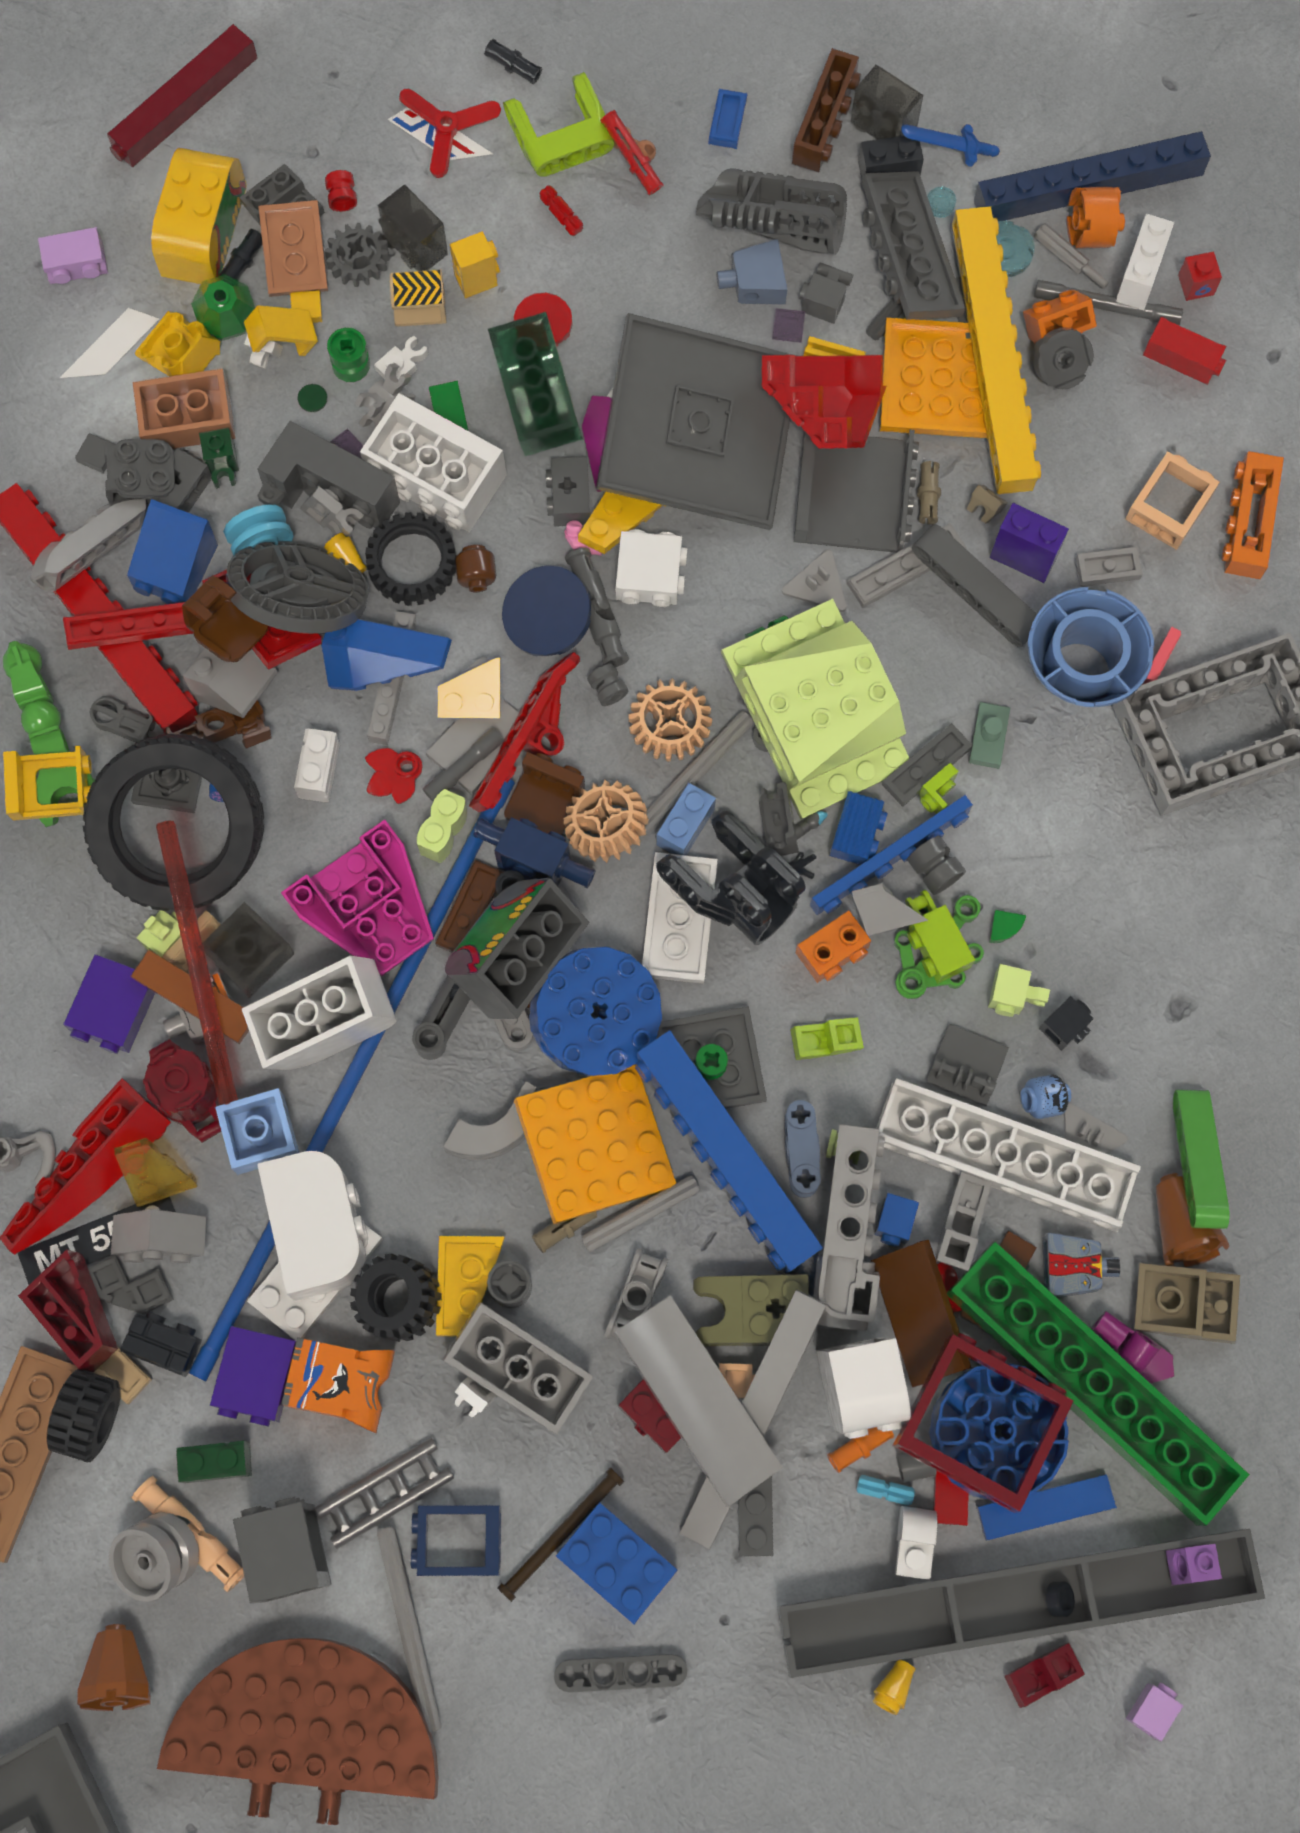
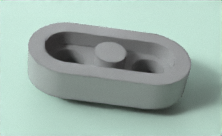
(508, 1026)

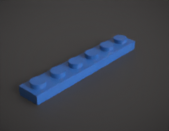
(881, 863)

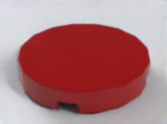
(556, 309)

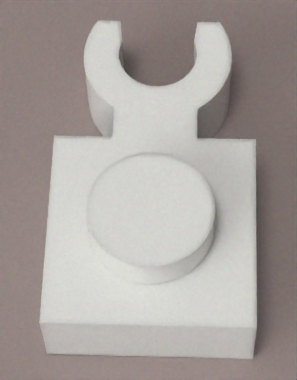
(404, 359)

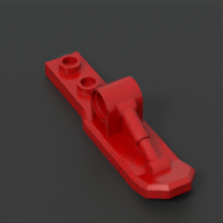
(536, 719)

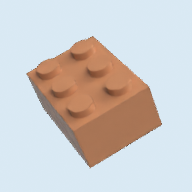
(183, 407)

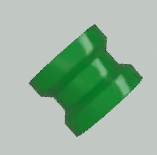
(708, 1066)

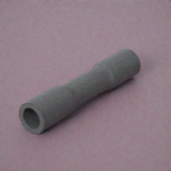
(479, 751)

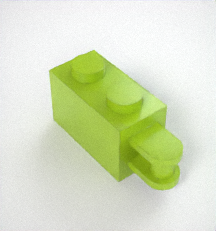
(938, 940)

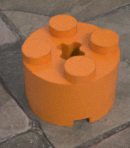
(1095, 217)

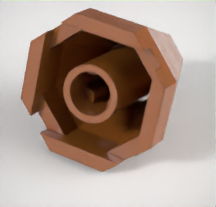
(114, 1673)

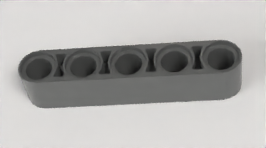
(975, 584)

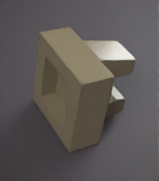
(989, 500)

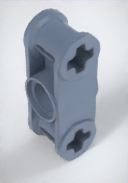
(802, 1148)

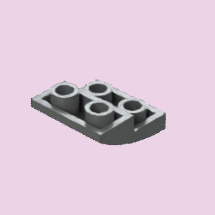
(277, 188)

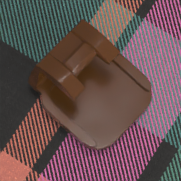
(219, 623)

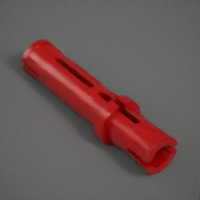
(651, 181)

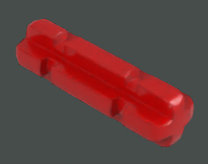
(561, 210)

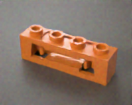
(1262, 471)

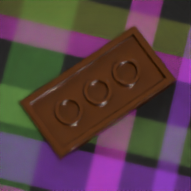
(918, 1309)

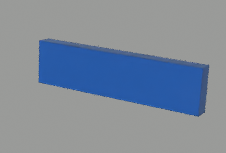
(1048, 1507)

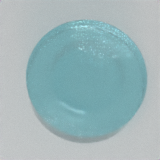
(942, 201)

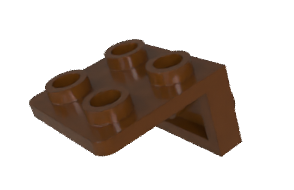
(544, 793)

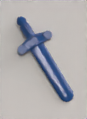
(967, 142)

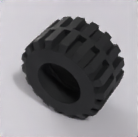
(373, 1286)
(83, 1415)

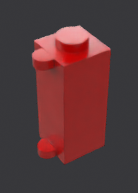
(1185, 351)

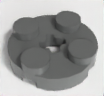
(1048, 351)

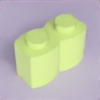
(438, 831)

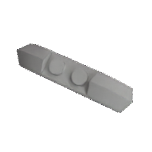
(81, 548)

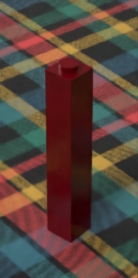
(182, 96)

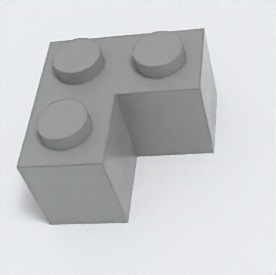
(158, 1234)

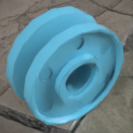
(257, 526)

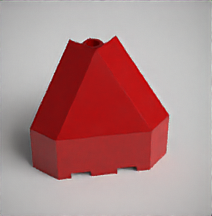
(827, 395)

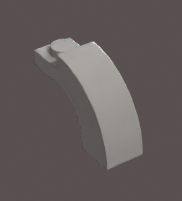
(491, 1140)
(962, 1222)

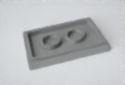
(462, 736)

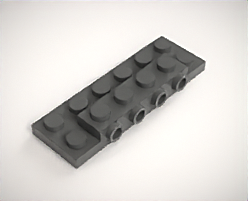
(910, 246)

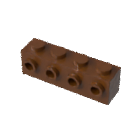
(825, 110)

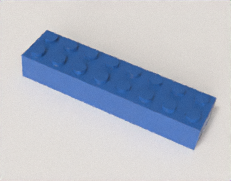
(727, 1152)

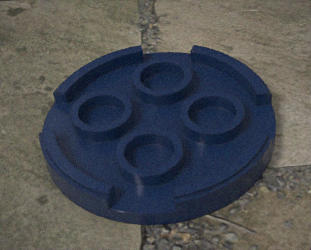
(547, 611)

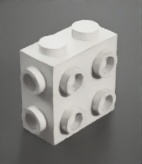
(650, 568)

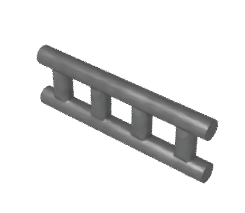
(363, 1490)

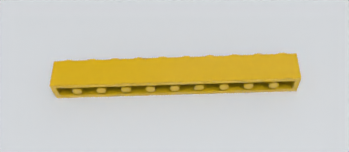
(995, 351)

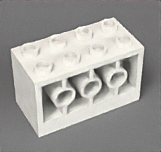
(436, 462)

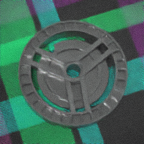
(296, 587)

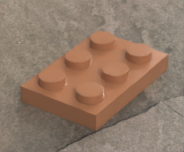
(293, 248)

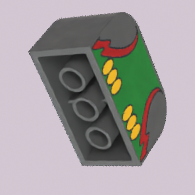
(515, 947)

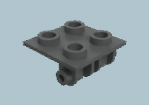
(967, 1064)

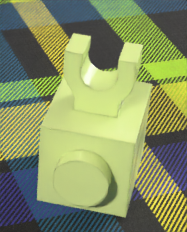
(160, 933)
(1012, 990)

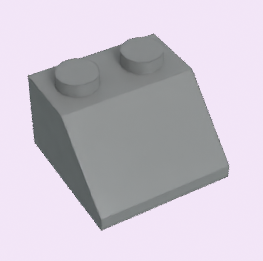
(228, 684)

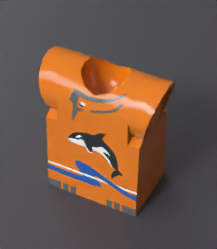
(338, 1381)

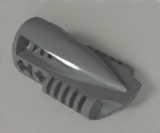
(777, 209)

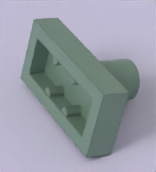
(989, 735)

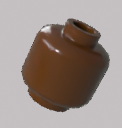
(475, 568)

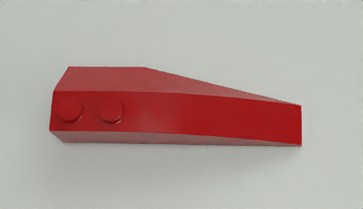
(88, 1165)

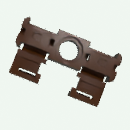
(250, 726)

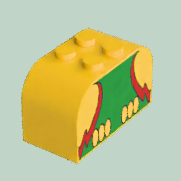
(197, 215)

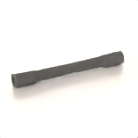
(1050, 291)

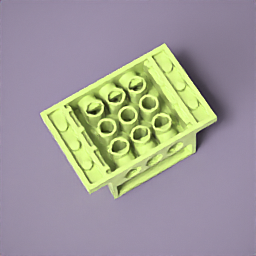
(820, 706)

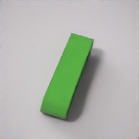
(1200, 1159)

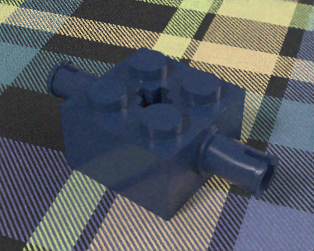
(533, 852)

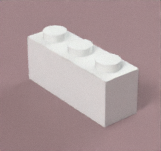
(1145, 261)

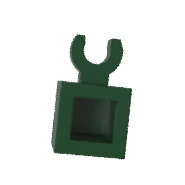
(219, 455)

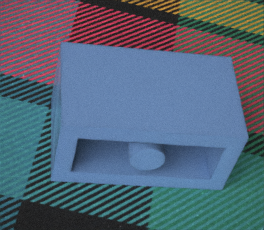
(686, 820)

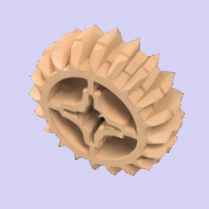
(653, 703)
(617, 831)

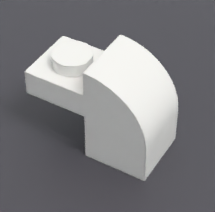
(916, 1542)

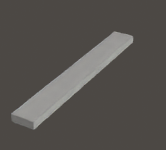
(761, 1403)

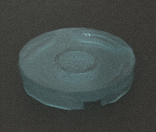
(1017, 247)

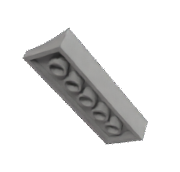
(698, 1401)

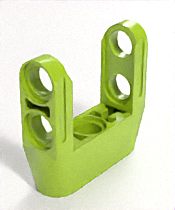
(566, 145)

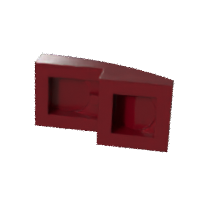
(1044, 1675)

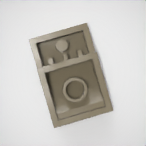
(1187, 1303)

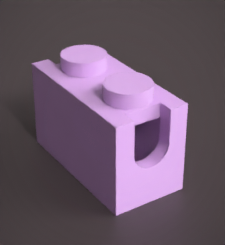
(73, 255)

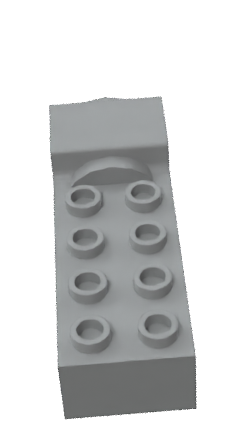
(842, 1262)

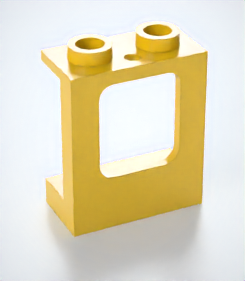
(21, 783)

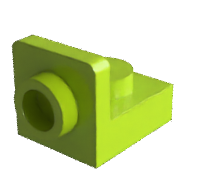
(940, 784)

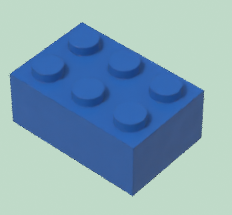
(616, 1563)

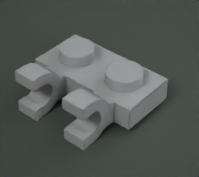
(327, 511)

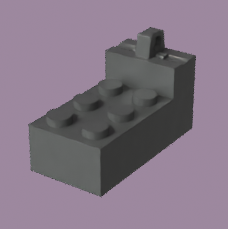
(306, 461)

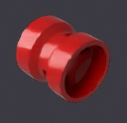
(340, 186)

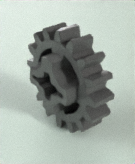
(358, 257)

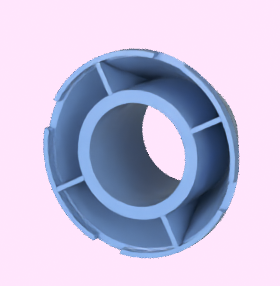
(1099, 621)

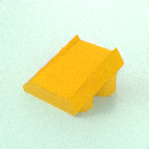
(178, 346)

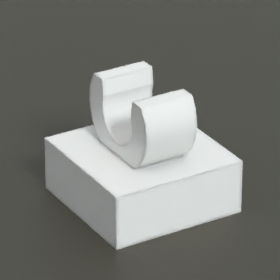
(261, 358)
(475, 1395)

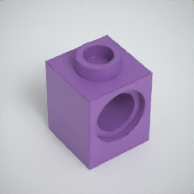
(1193, 1564)

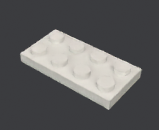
(674, 932)
(297, 1316)

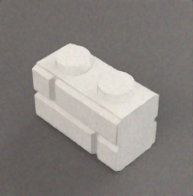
(317, 765)

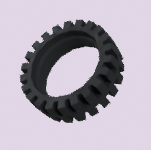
(406, 526)

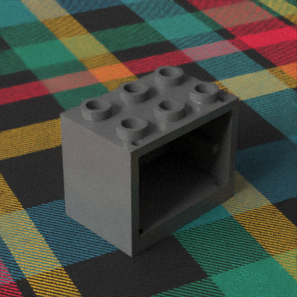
(281, 1550)

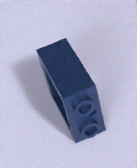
(492, 1541)

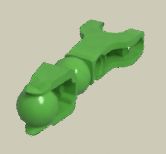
(41, 721)

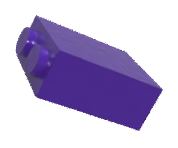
(1028, 542)
(108, 1006)
(253, 1376)

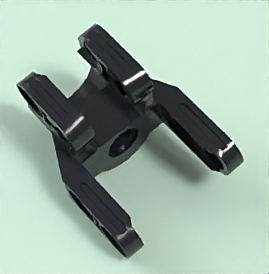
(753, 898)

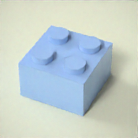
(256, 1130)

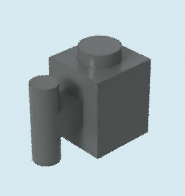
(825, 293)

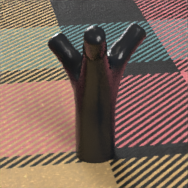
(798, 864)

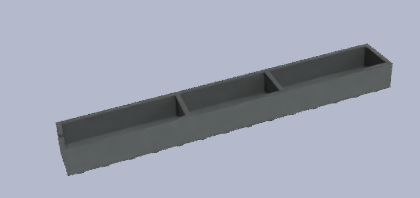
(1009, 1605)

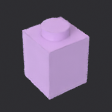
(1155, 1710)

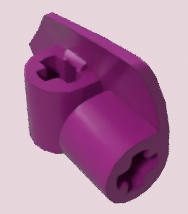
(594, 431)
(1135, 1348)

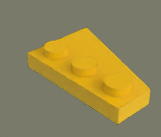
(612, 516)

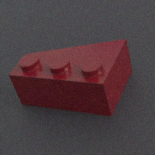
(71, 1311)

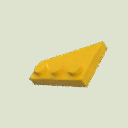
(463, 1277)

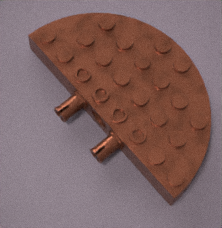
(305, 1718)

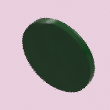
(312, 398)

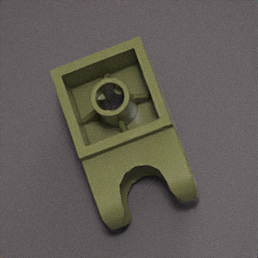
(745, 1307)

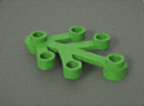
(918, 973)

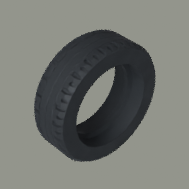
(184, 752)

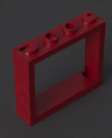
(957, 1470)

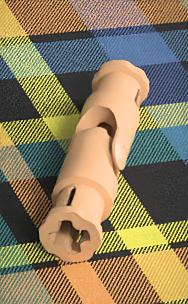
(212, 1552)

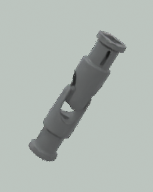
(604, 628)

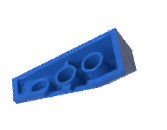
(379, 652)

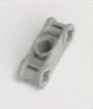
(644, 1276)

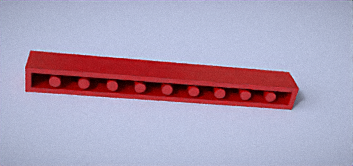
(82, 596)

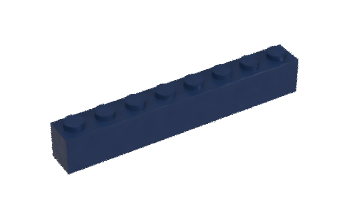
(1126, 168)

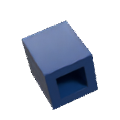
(896, 1220)

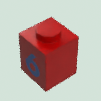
(1199, 276)

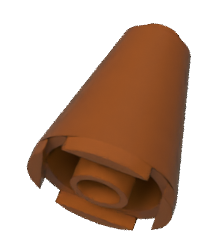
(1178, 1238)

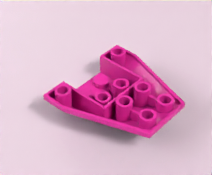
(366, 901)

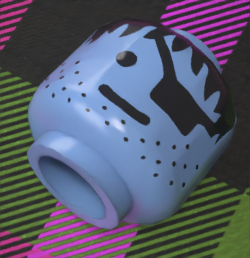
(1045, 1096)

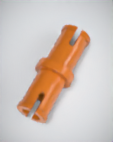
(858, 1448)

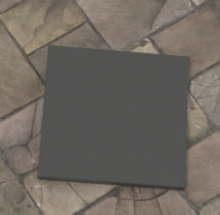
(693, 424)

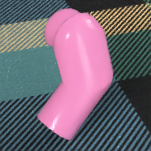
(571, 535)

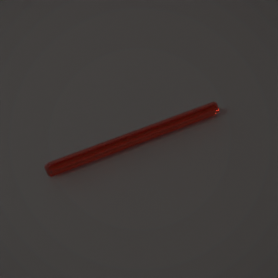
(196, 962)

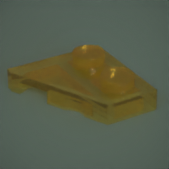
(151, 1173)

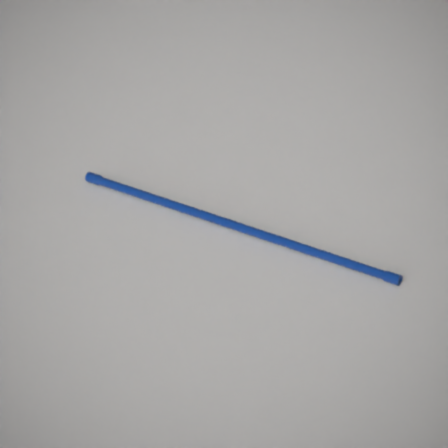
(211, 1349)

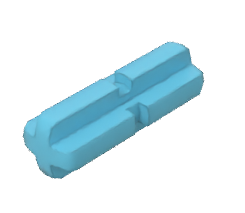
(892, 1491)

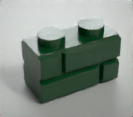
(214, 1462)

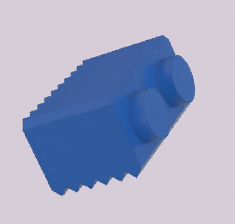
(857, 828)

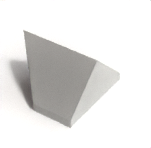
(883, 910)

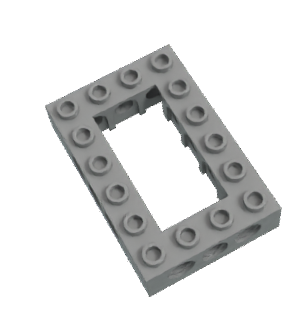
(1142, 714)

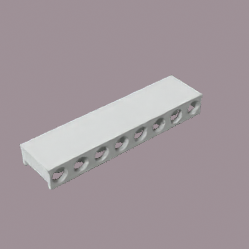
(1008, 1154)

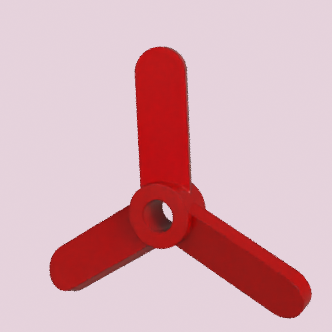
(445, 134)

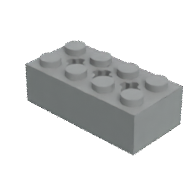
(539, 1363)

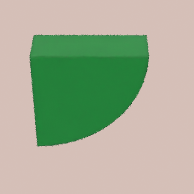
(1005, 925)

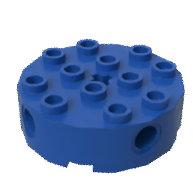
(626, 1019)
(966, 1421)

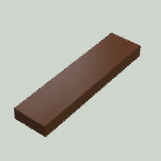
(177, 988)

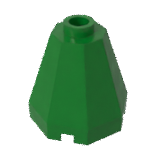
(223, 318)

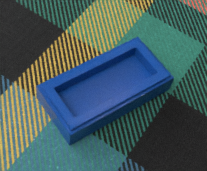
(727, 118)

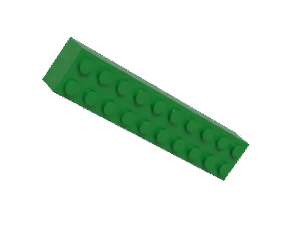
(1104, 1387)

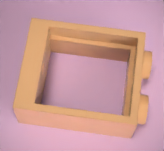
(1158, 523)

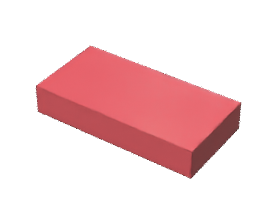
(1163, 654)

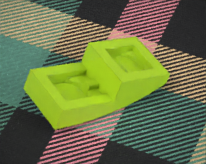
(827, 1039)

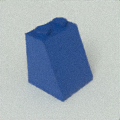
(171, 553)

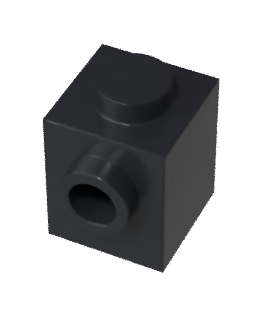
(1068, 1023)

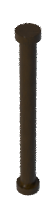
(560, 1534)

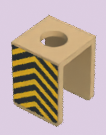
(418, 298)

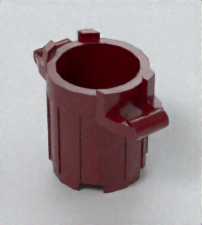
(182, 1088)

